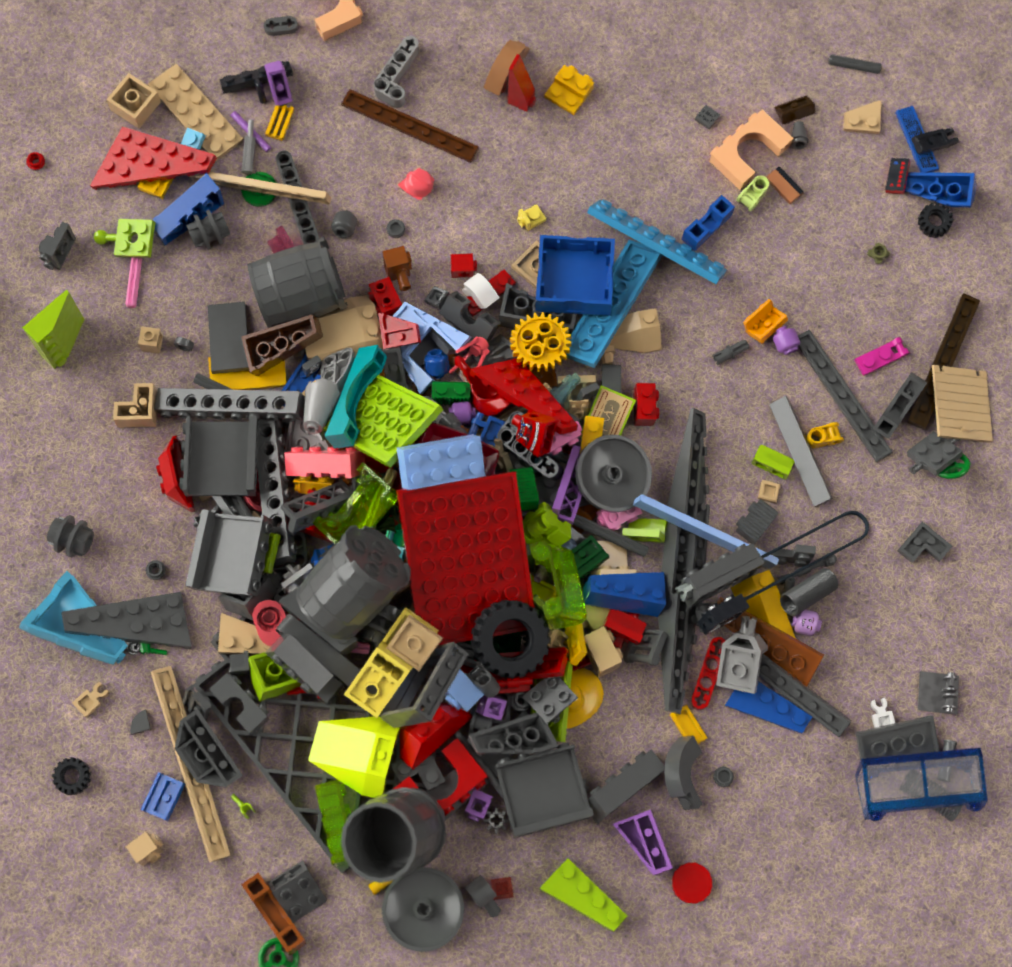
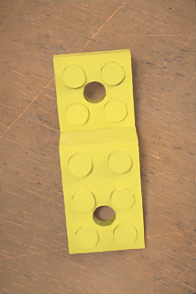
(383, 671)

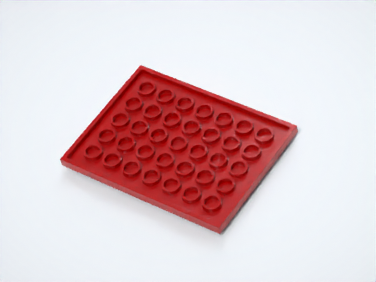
(465, 552)

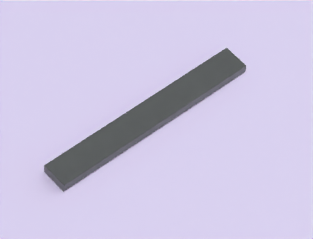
(843, 396)

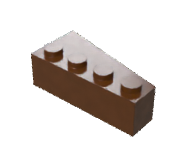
(275, 344)

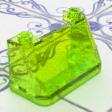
(363, 507)
(569, 605)

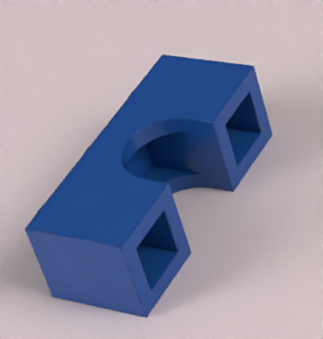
(703, 229)

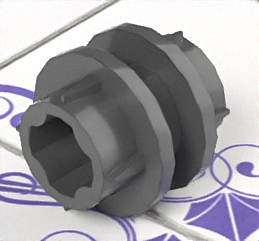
(208, 229)
(65, 534)
(380, 625)

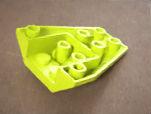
(355, 752)

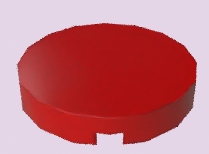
(691, 883)

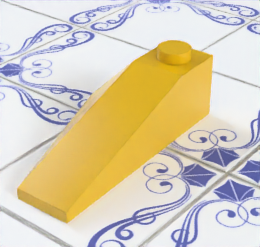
(765, 604)

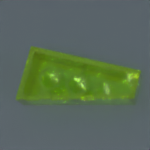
(334, 817)

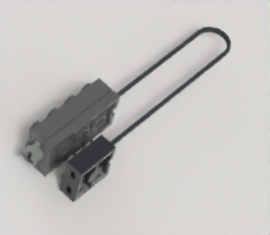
(733, 569)

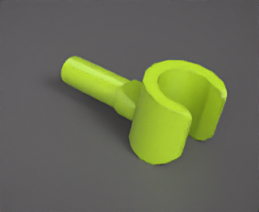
(244, 807)

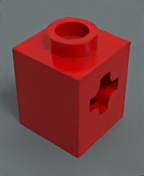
(462, 265)

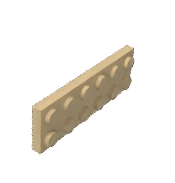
(195, 111)

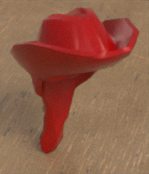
(483, 398)

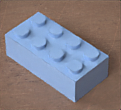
(441, 462)

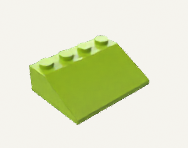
(55, 329)

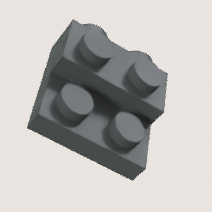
(56, 249)

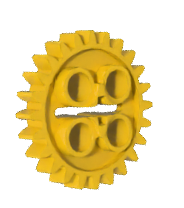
(540, 342)

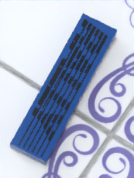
(911, 126)

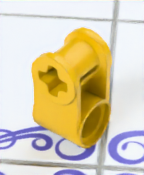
(827, 435)

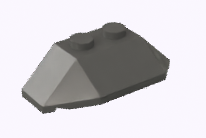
(204, 752)

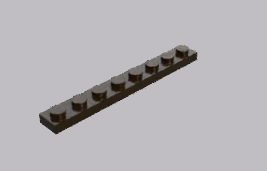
(945, 356)

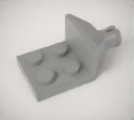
(742, 658)

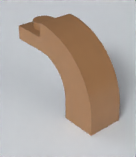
(499, 73)

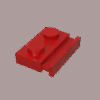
(553, 664)

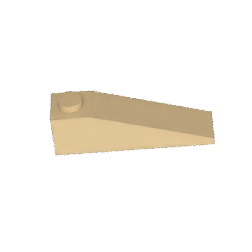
(639, 332)

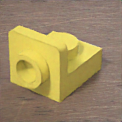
(531, 217)

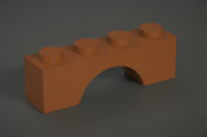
(274, 914)

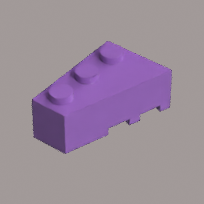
(646, 840)

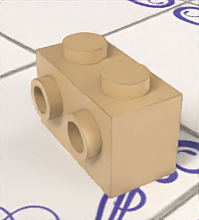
(146, 848)

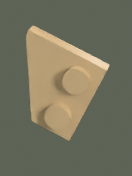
(864, 119)

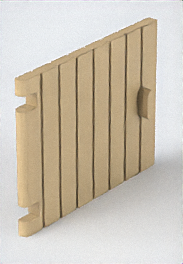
(962, 403)

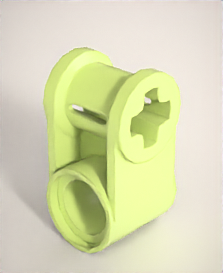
(751, 194)

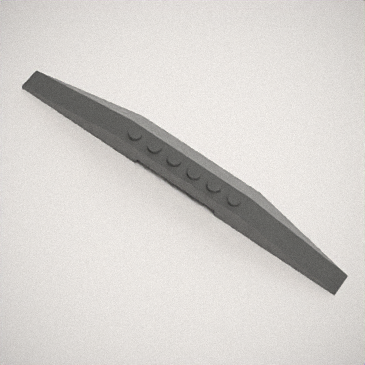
(682, 554)

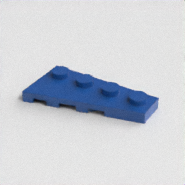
(770, 707)

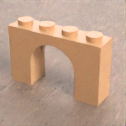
(340, 19)
(760, 128)

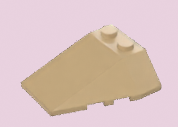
(346, 328)

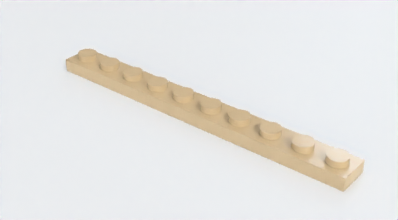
(199, 793)

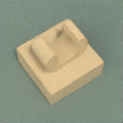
(557, 638)

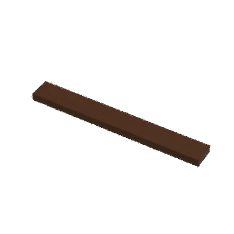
(410, 125)

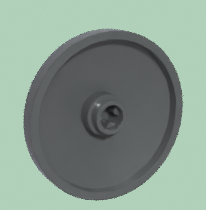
(613, 473)
(423, 910)

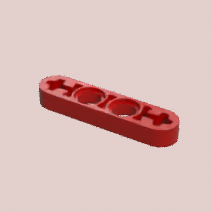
(708, 673)

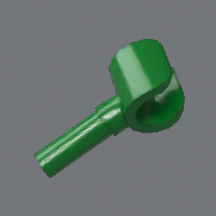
(145, 648)

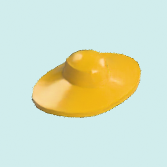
(590, 697)

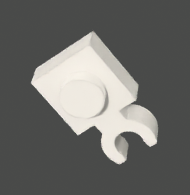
(881, 717)

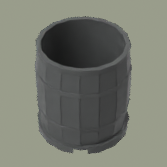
(297, 283)
(352, 582)
(394, 834)

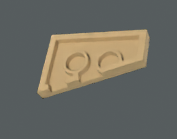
(239, 636)

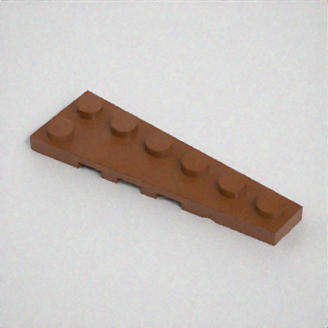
(783, 649)

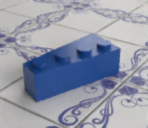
(627, 592)

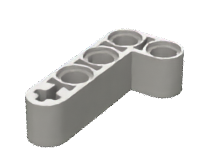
(390, 83)

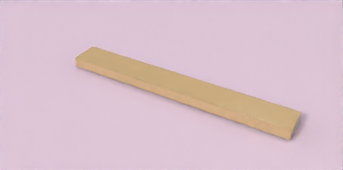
(268, 187)

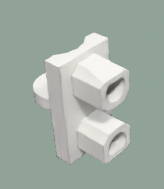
(294, 577)

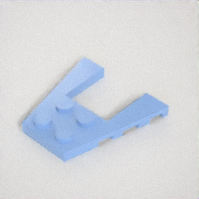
(426, 323)

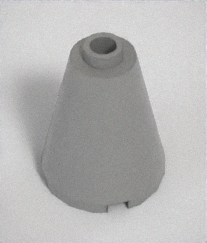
(319, 404)

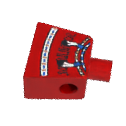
(535, 431)

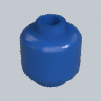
(436, 363)

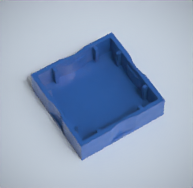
(575, 275)

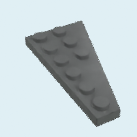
(141, 620)

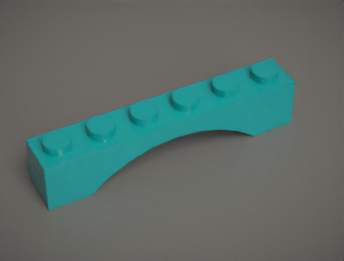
(365, 368)

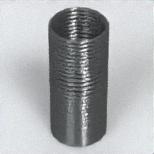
(809, 592)

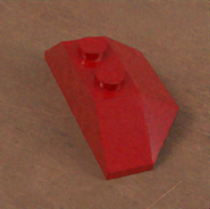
(170, 470)
(422, 739)

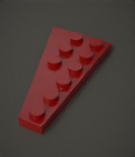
(524, 389)

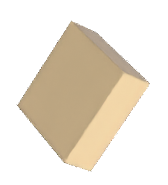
(769, 491)

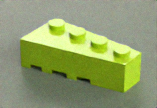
(578, 892)

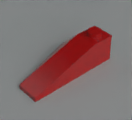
(520, 87)

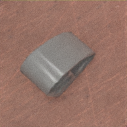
(337, 366)

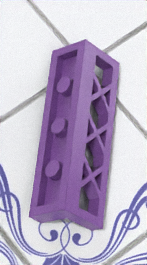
(563, 489)

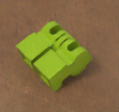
(545, 526)

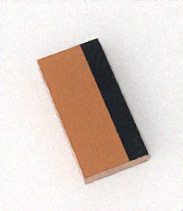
(784, 185)

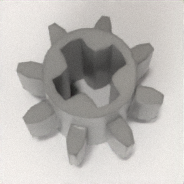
(492, 825)

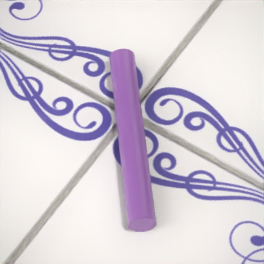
(258, 139)

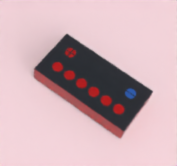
(897, 175)

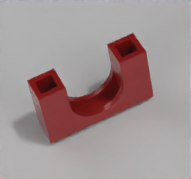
(468, 771)

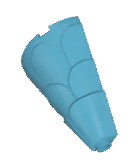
(48, 624)

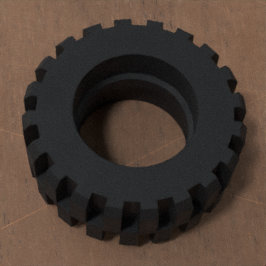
(537, 638)

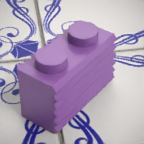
(278, 83)

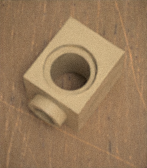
(150, 339)

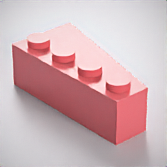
(323, 462)

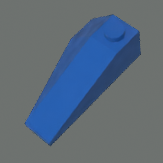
(944, 188)

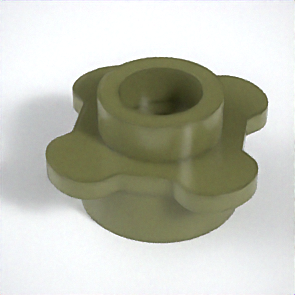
(884, 253)

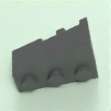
(299, 664)

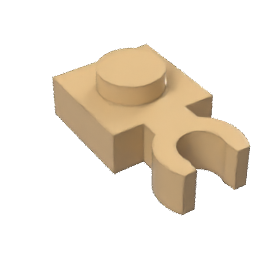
(88, 702)

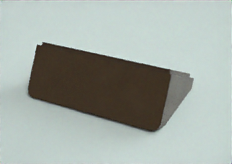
(795, 109)

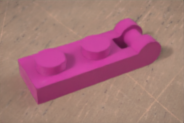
(881, 356)

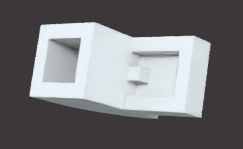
(480, 290)

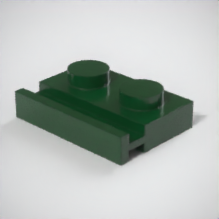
(588, 556)

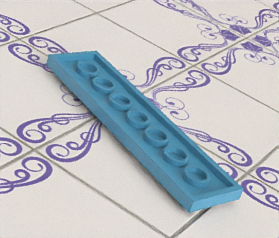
(657, 241)
(629, 276)

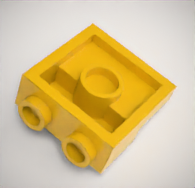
(569, 89)

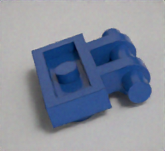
(490, 428)

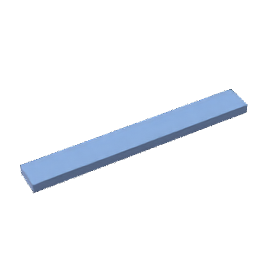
(696, 527)

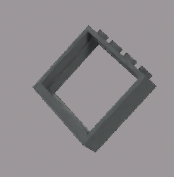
(448, 661)

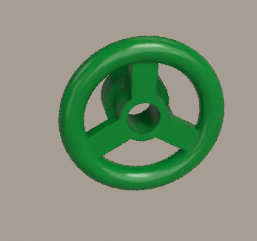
(953, 472)
(278, 950)

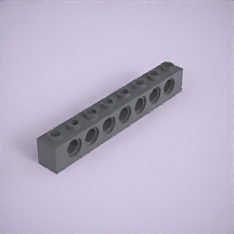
(169, 397)
(267, 481)

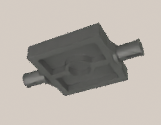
(934, 454)

